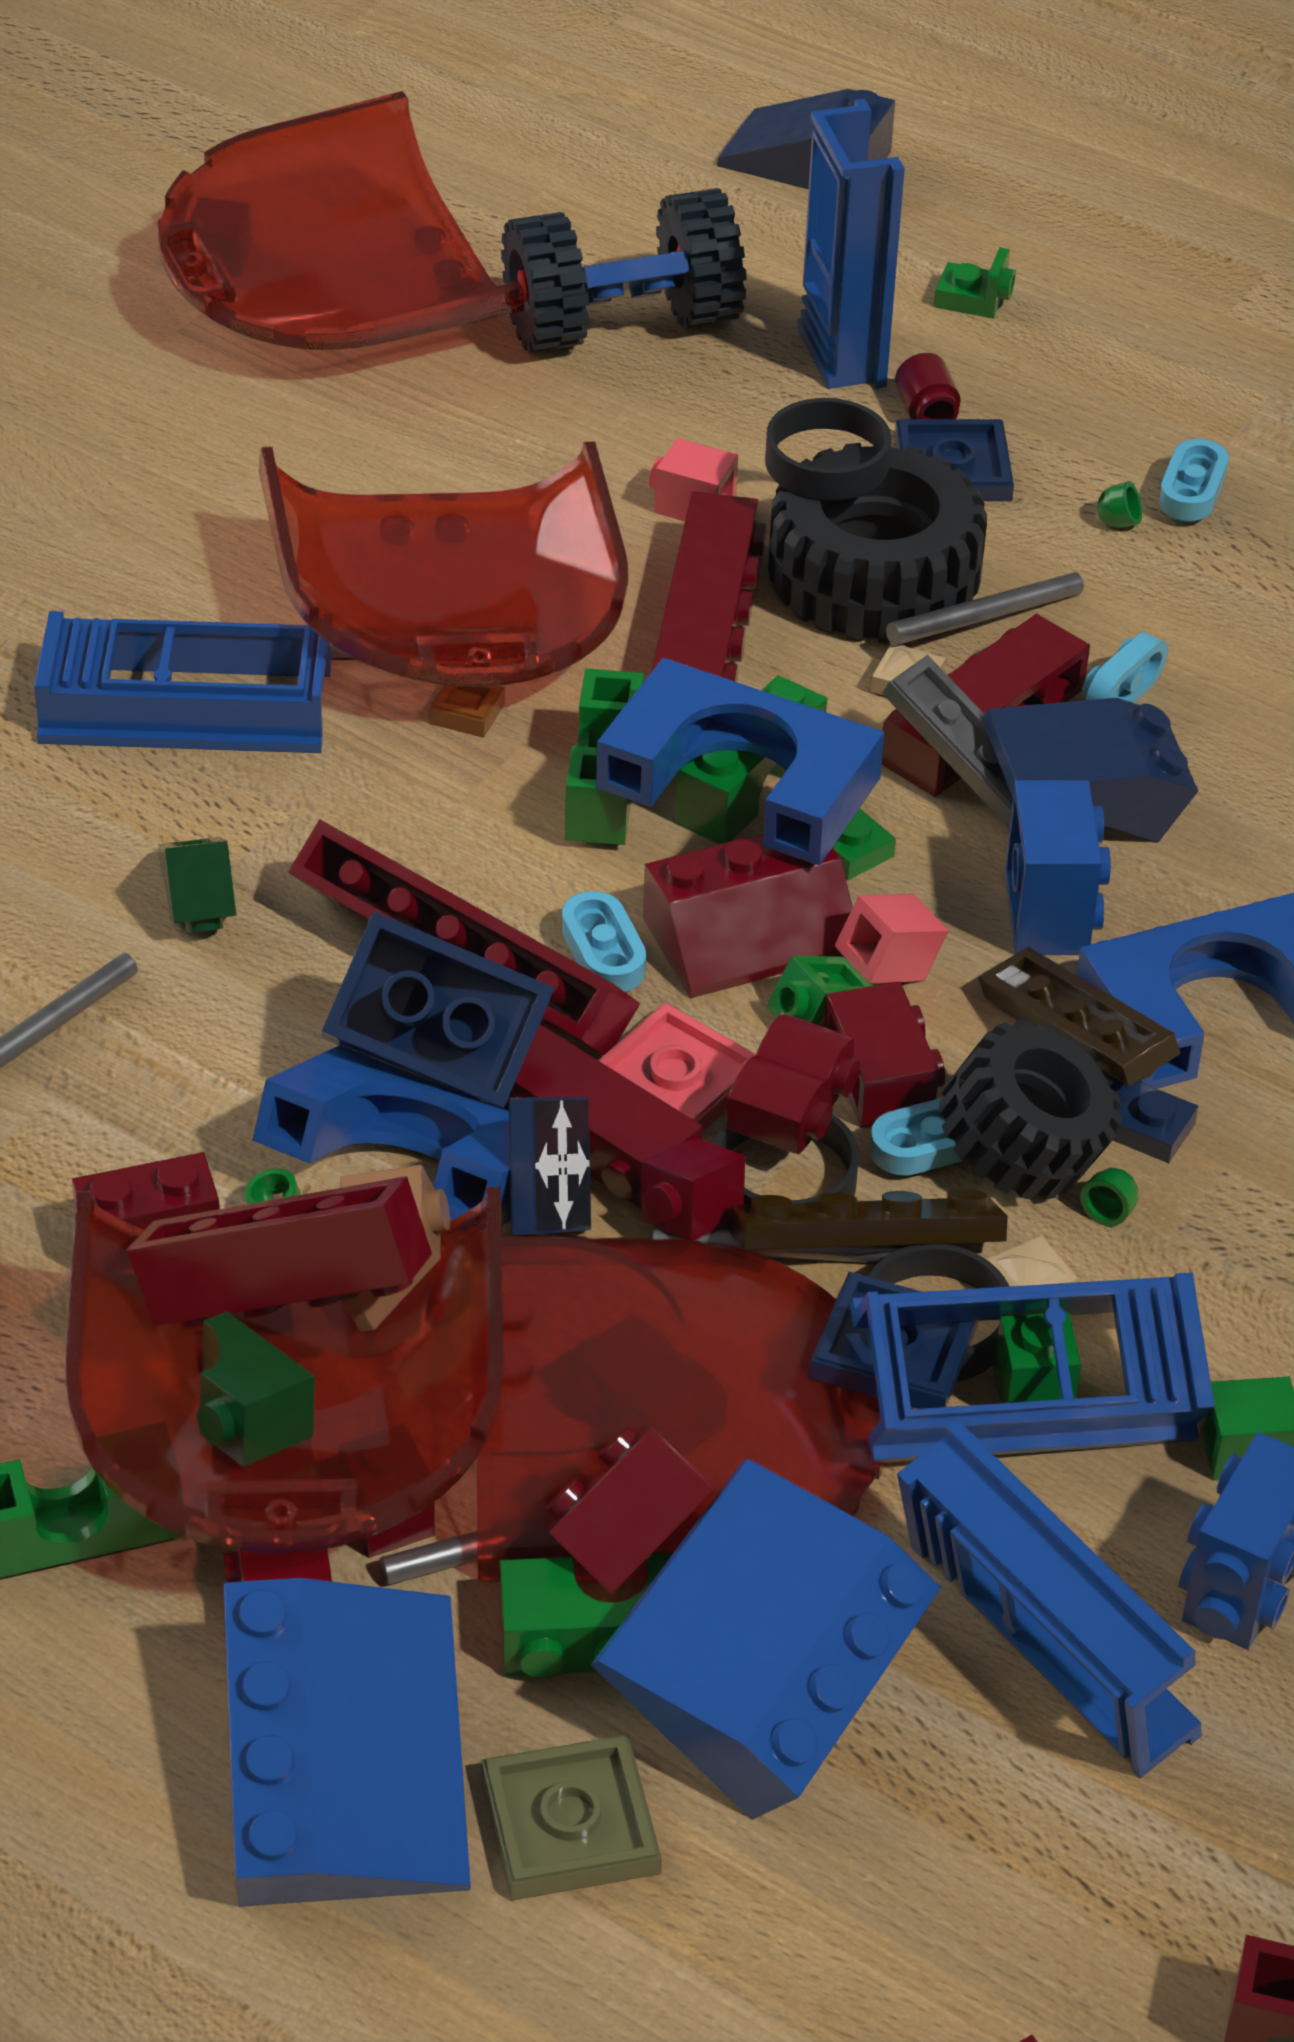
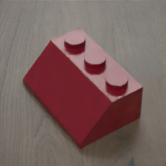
(742, 912)

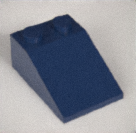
(778, 137)
(1112, 743)
(437, 1010)

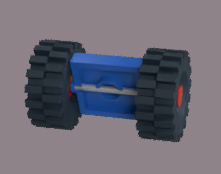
(695, 265)

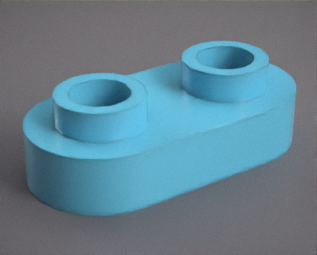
(1193, 480)
(1129, 671)
(604, 938)
(912, 1140)

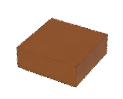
(467, 708)

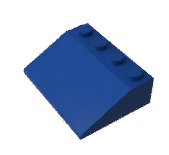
(765, 1635)
(343, 1742)

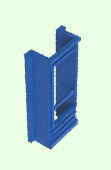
(850, 250)
(86, 707)
(1158, 1352)
(1050, 1597)

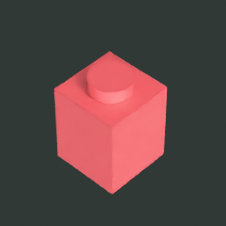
(689, 469)
(891, 938)

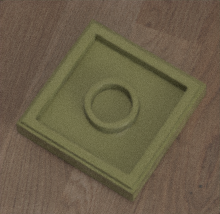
(570, 1817)

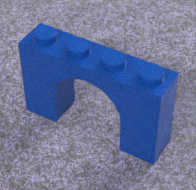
(692, 713)
(1149, 965)
(358, 1099)

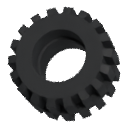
(1030, 1110)

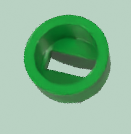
(1120, 506)
(271, 1182)
(1109, 1196)

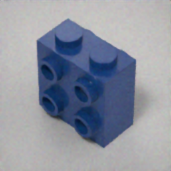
(1243, 1546)

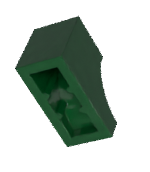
(198, 882)
(251, 1393)

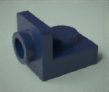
(1153, 1119)

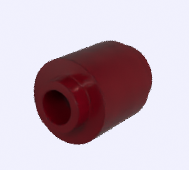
(927, 388)

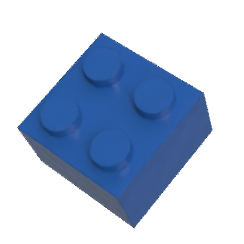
(1055, 866)

